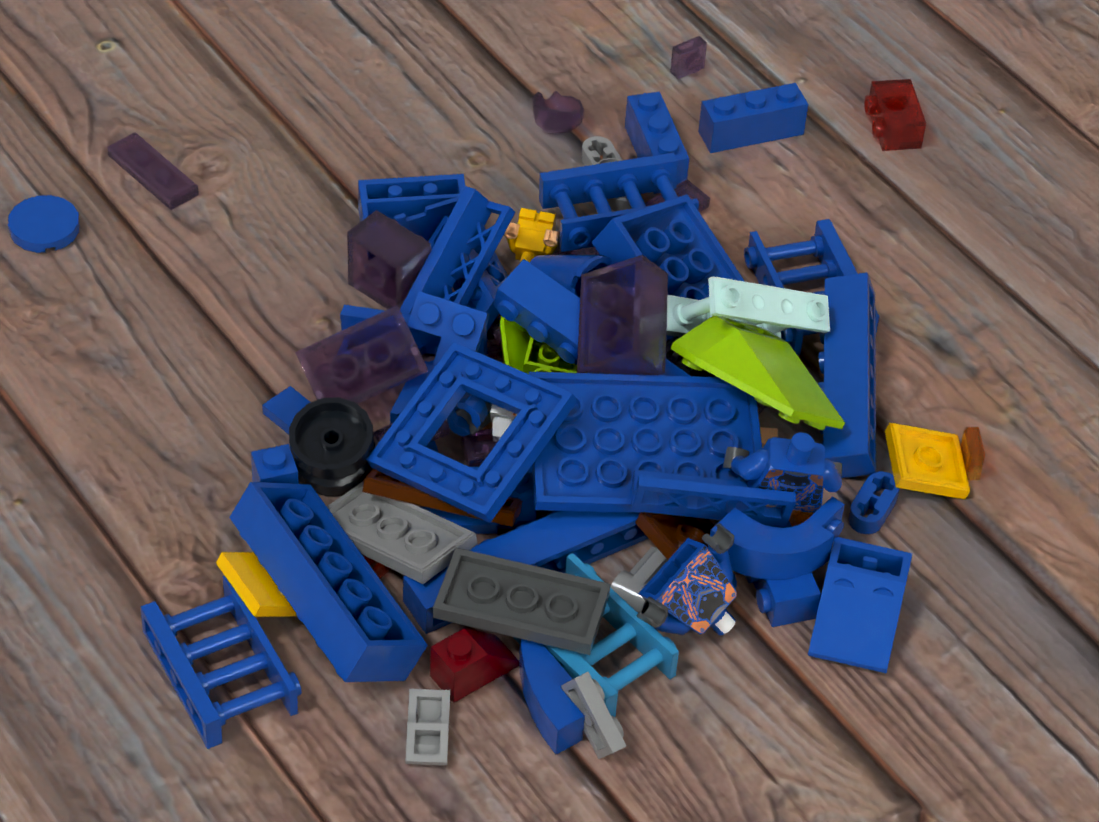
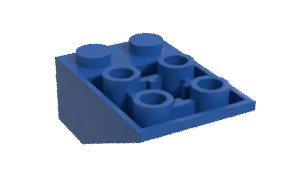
(860, 604)

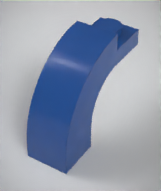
(782, 552)

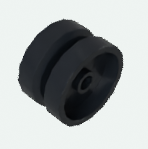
(332, 445)

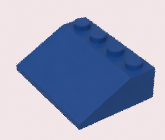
(673, 239)

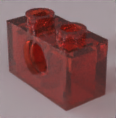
(895, 115)

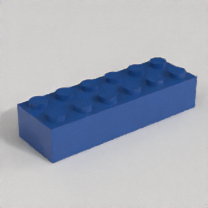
(328, 582)

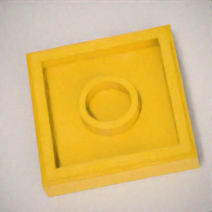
(927, 461)
(254, 585)

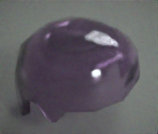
(557, 113)

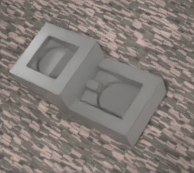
(428, 727)

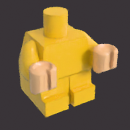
(532, 235)

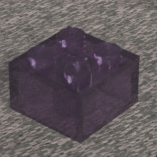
(384, 259)

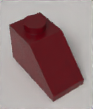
(469, 662)

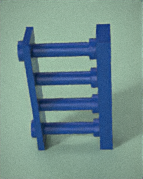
(600, 183)
(824, 245)
(194, 687)

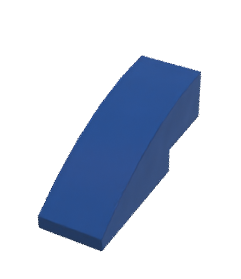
(550, 707)

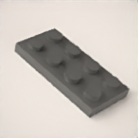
(522, 601)

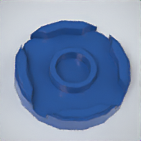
(43, 223)

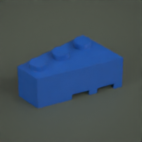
(411, 201)

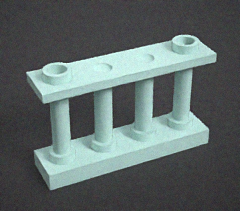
(750, 303)

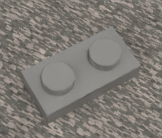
(599, 726)

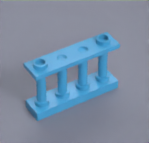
(656, 649)

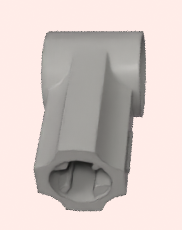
(630, 583)

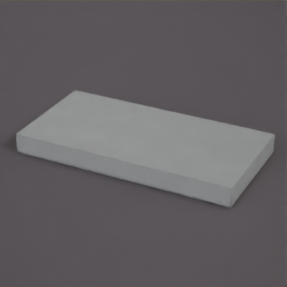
(400, 533)

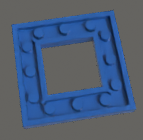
(482, 491)

